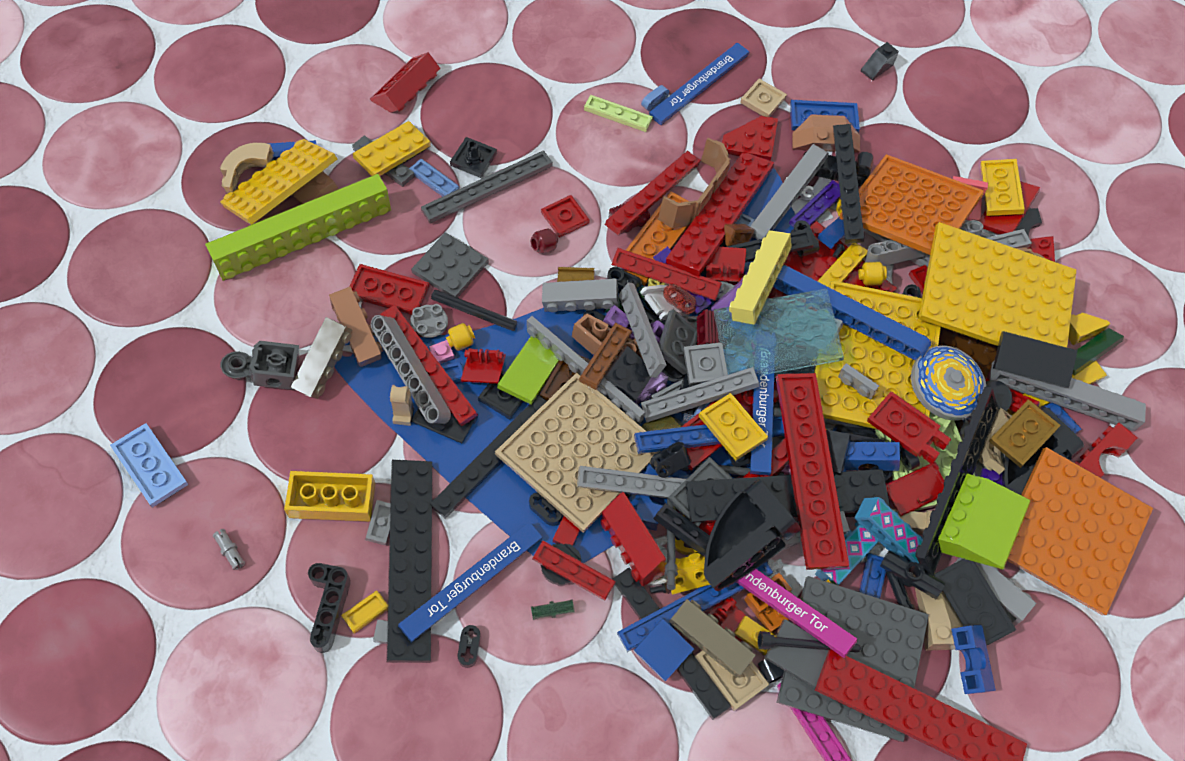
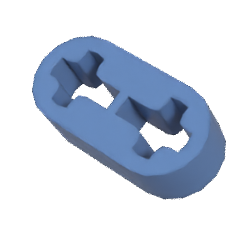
(655, 97)

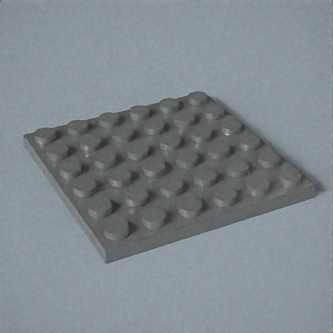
(889, 643)

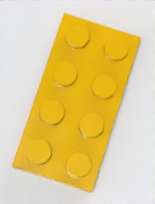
(391, 149)
(1004, 187)

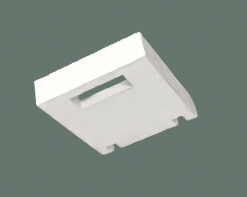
(656, 300)

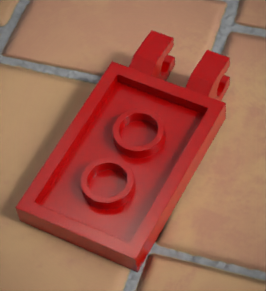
(908, 427)

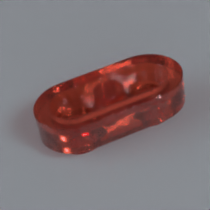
(681, 299)

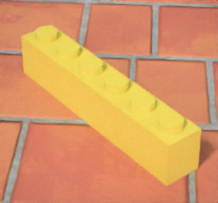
(760, 277)

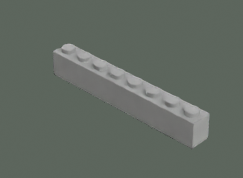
(1080, 398)

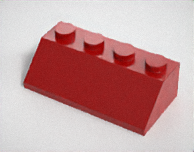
(406, 83)
(633, 540)

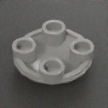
(429, 320)

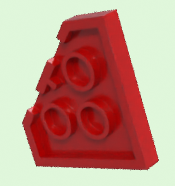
(753, 137)

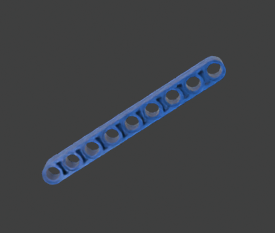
(858, 315)

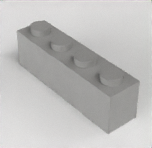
(580, 295)
(1013, 600)

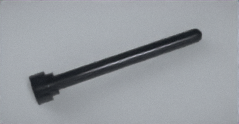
(767, 640)

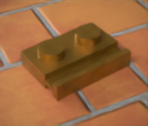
(575, 274)

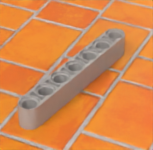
(789, 191)
(892, 252)
(410, 369)

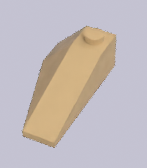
(940, 621)

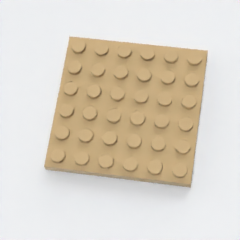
(568, 432)

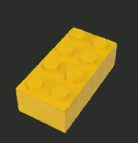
(330, 496)

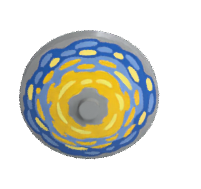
(947, 382)

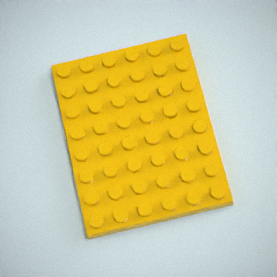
(995, 288)
(871, 358)

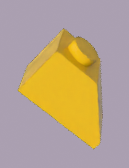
(1085, 326)

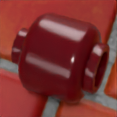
(544, 241)

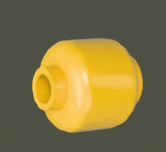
(872, 273)
(460, 336)

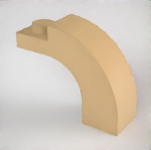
(241, 159)
(991, 455)

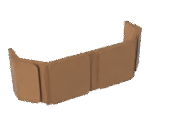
(683, 213)

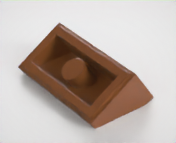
(737, 234)

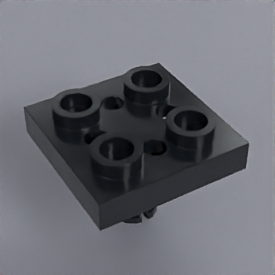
(475, 153)

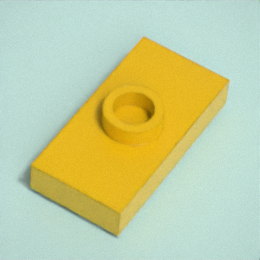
(748, 632)

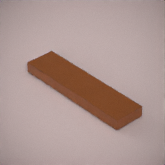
(605, 356)

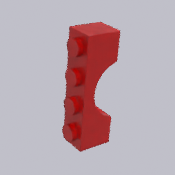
(1115, 443)

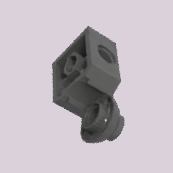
(270, 364)

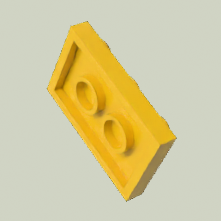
(733, 426)

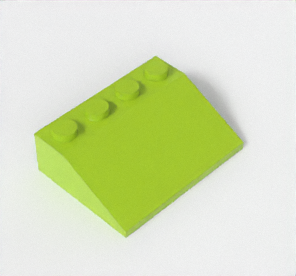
(983, 522)

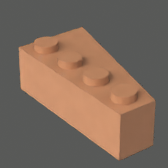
(350, 315)
(591, 333)

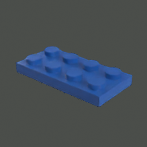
(802, 109)

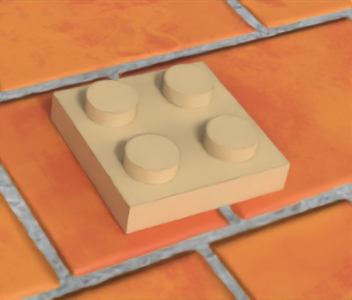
(763, 98)

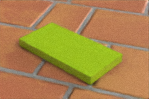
(529, 371)

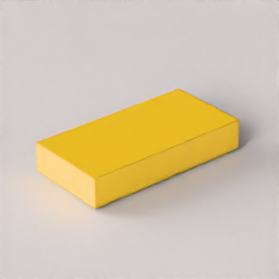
(365, 611)

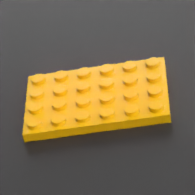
(278, 180)

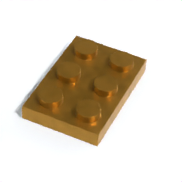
(1024, 433)

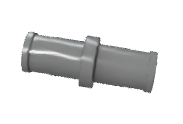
(228, 549)

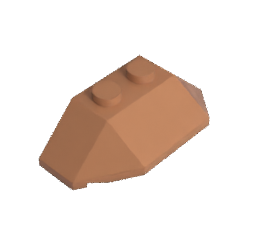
(819, 131)
(315, 188)

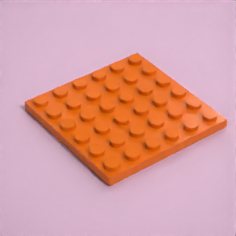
(910, 201)
(1077, 531)

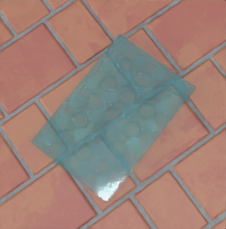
(787, 335)

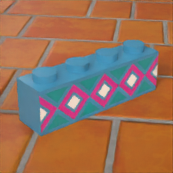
(888, 528)
(858, 545)

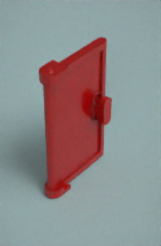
(919, 485)

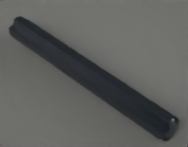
(474, 310)

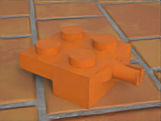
(766, 614)

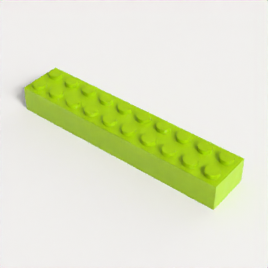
(299, 227)

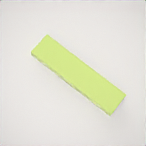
(618, 113)

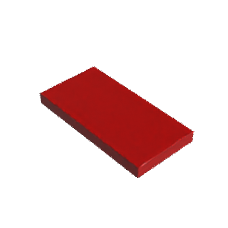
(1008, 223)
(388, 288)

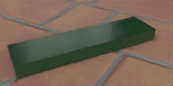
(1096, 348)

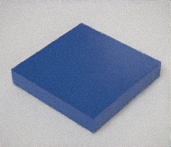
(663, 649)

